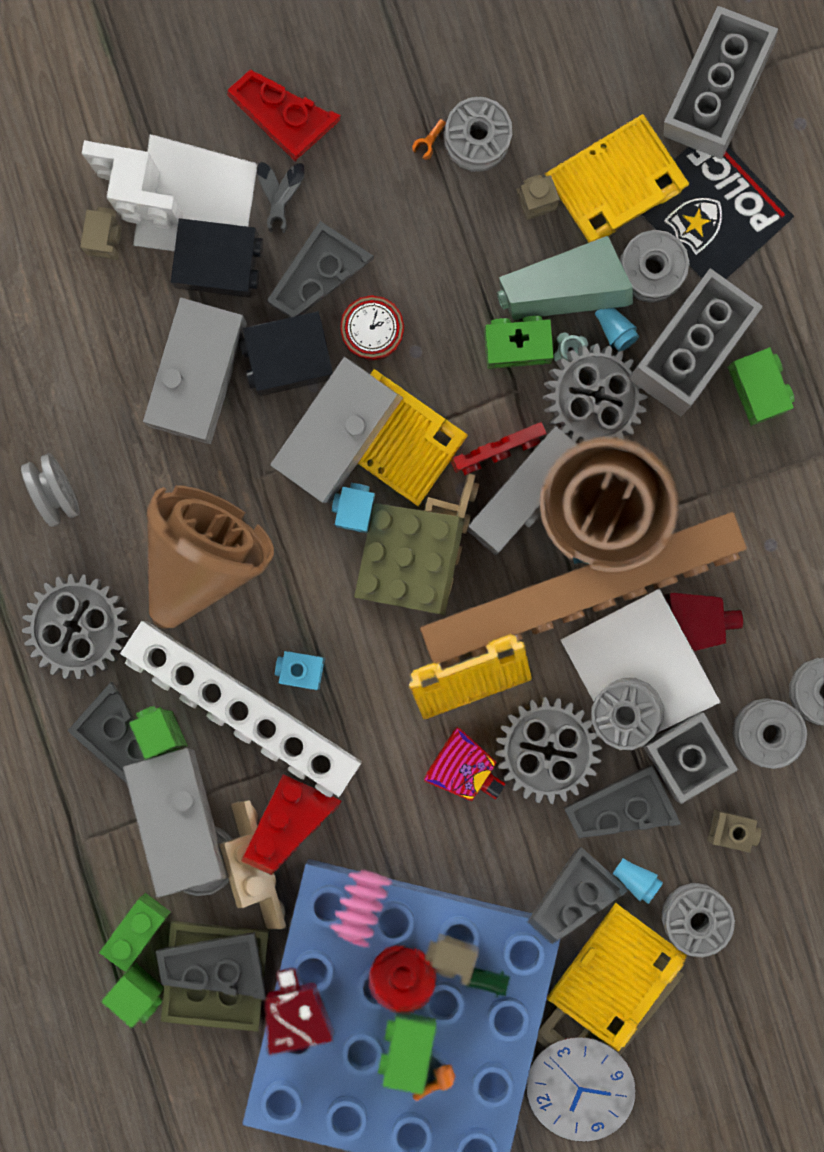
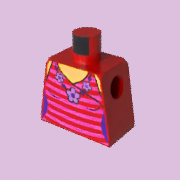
(464, 768)

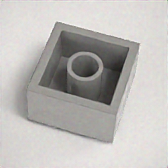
(689, 757)

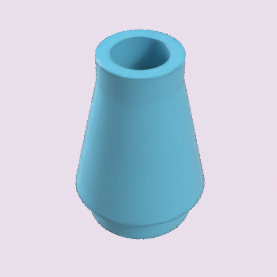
(617, 328)
(639, 881)

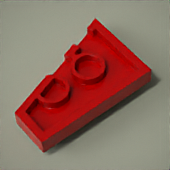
(286, 118)
(499, 450)
(287, 821)

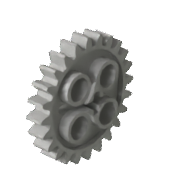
(601, 369)
(50, 613)
(541, 778)

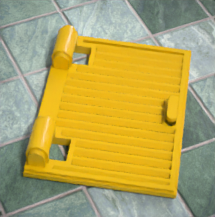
(617, 178)
(405, 448)
(470, 679)
(616, 976)

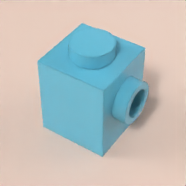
(353, 507)
(300, 670)

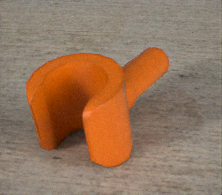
(429, 140)
(444, 1080)

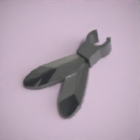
(279, 194)

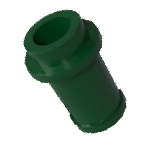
(489, 981)

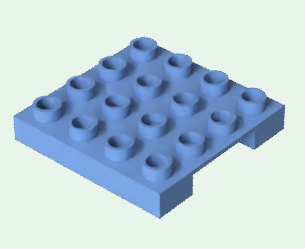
(334, 1088)

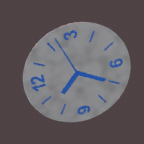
(581, 1089)

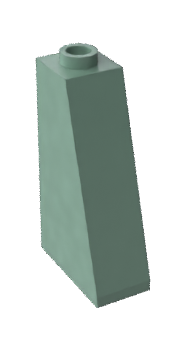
(568, 283)

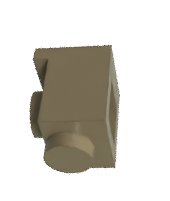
(538, 196)
(101, 233)
(722, 831)
(452, 957)

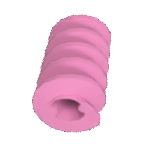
(360, 907)

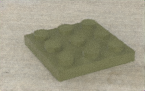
(409, 558)
(208, 1006)

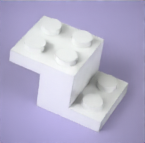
(132, 184)

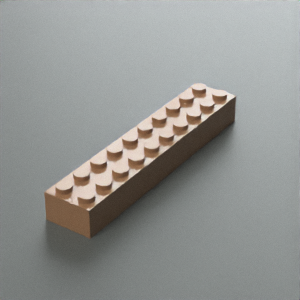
(580, 589)

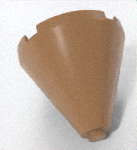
(609, 504)
(198, 553)

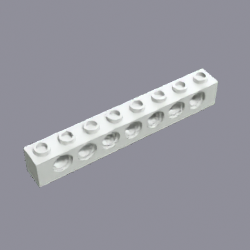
(139, 657)

